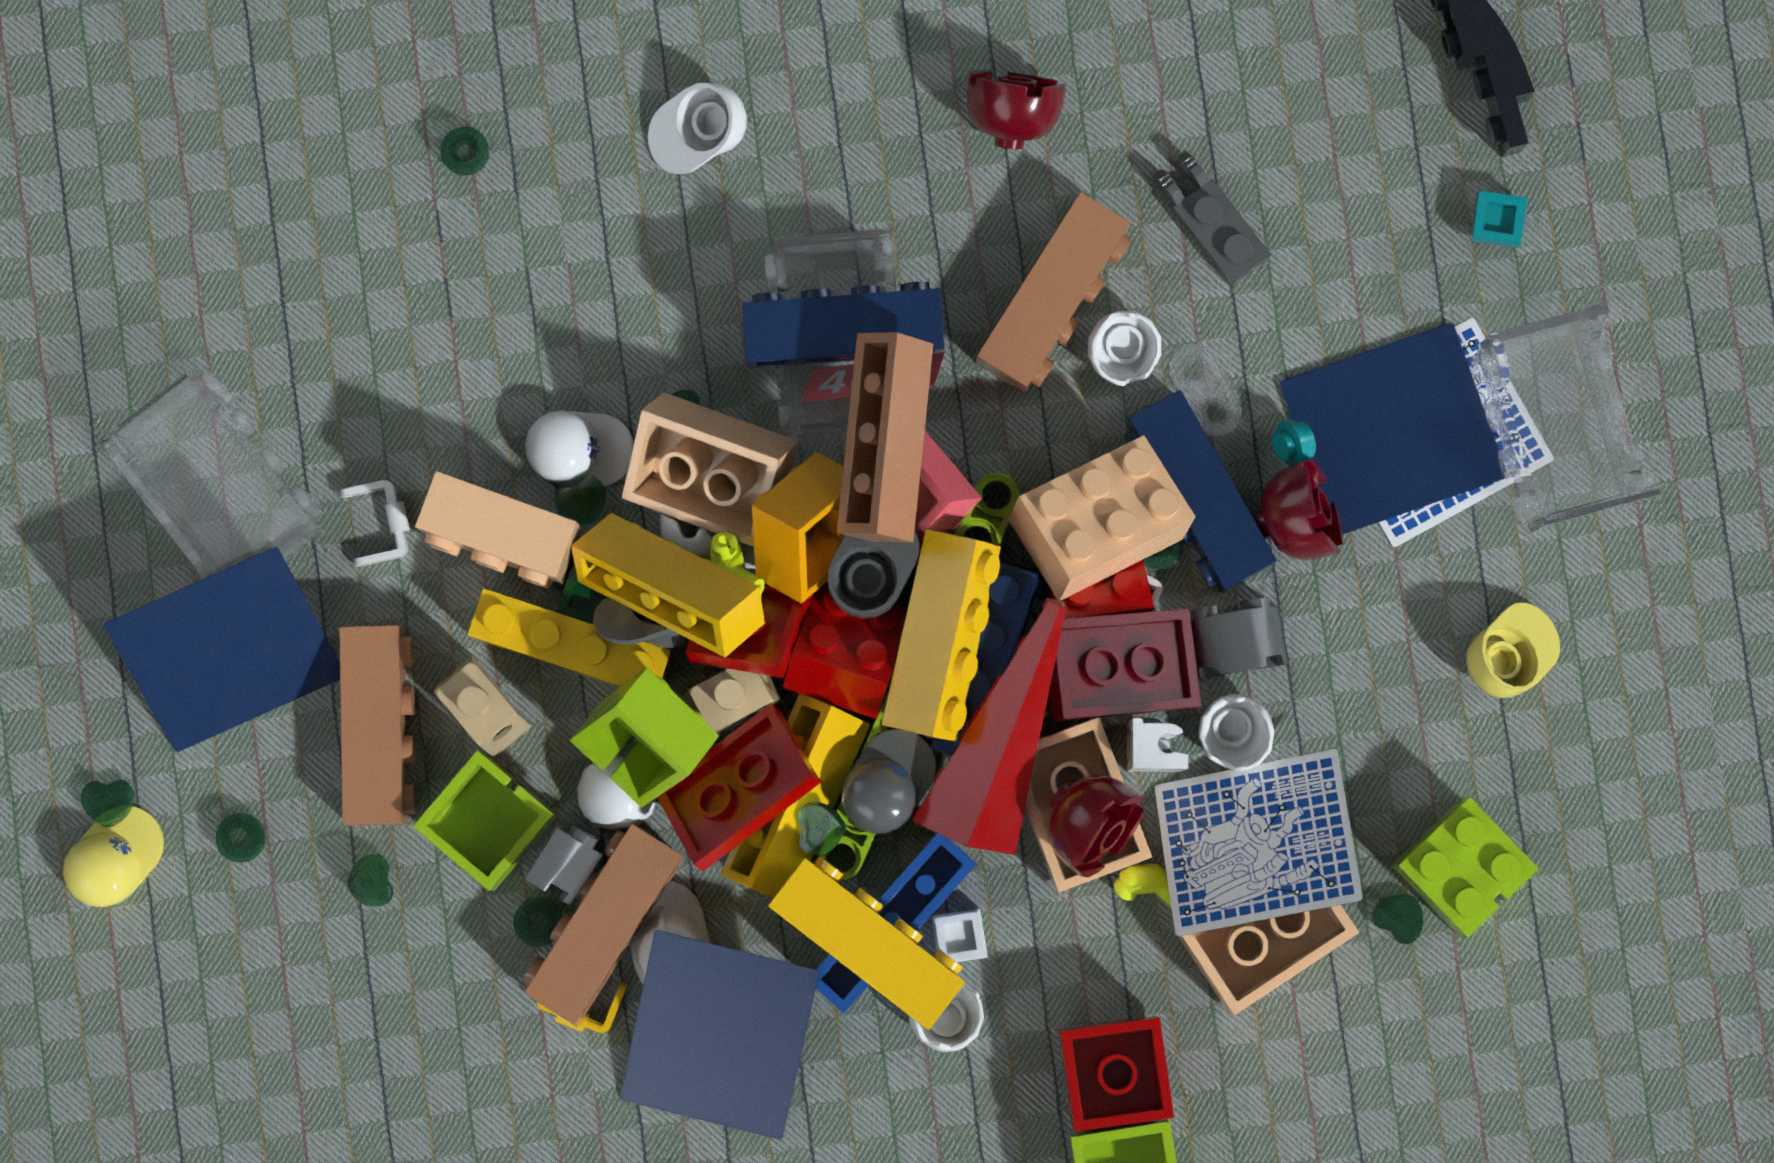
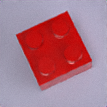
(845, 656)
(1116, 1073)

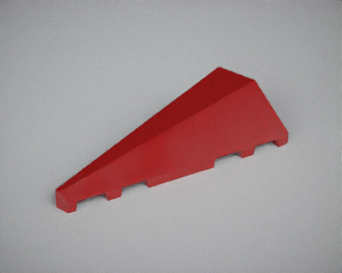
(988, 778)

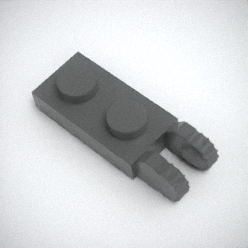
(1213, 222)

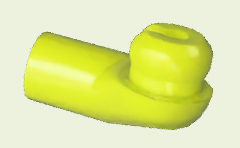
(728, 554)
(1142, 880)

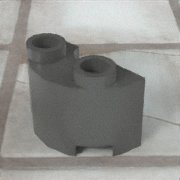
(1237, 638)
(566, 862)

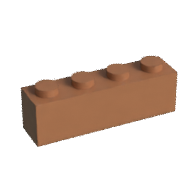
(1054, 292)
(885, 437)
(375, 725)
(603, 925)

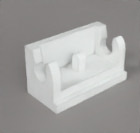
(1145, 748)

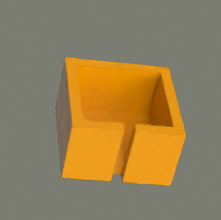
(798, 528)

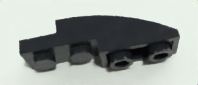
(1481, 39)

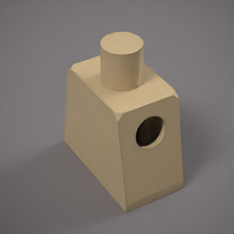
(733, 697)
(481, 707)

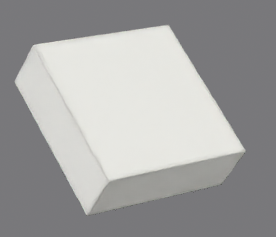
(960, 935)

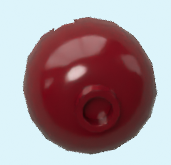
(1014, 106)
(1299, 513)
(1092, 819)

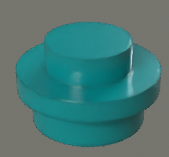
(1293, 441)

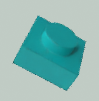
(1498, 219)

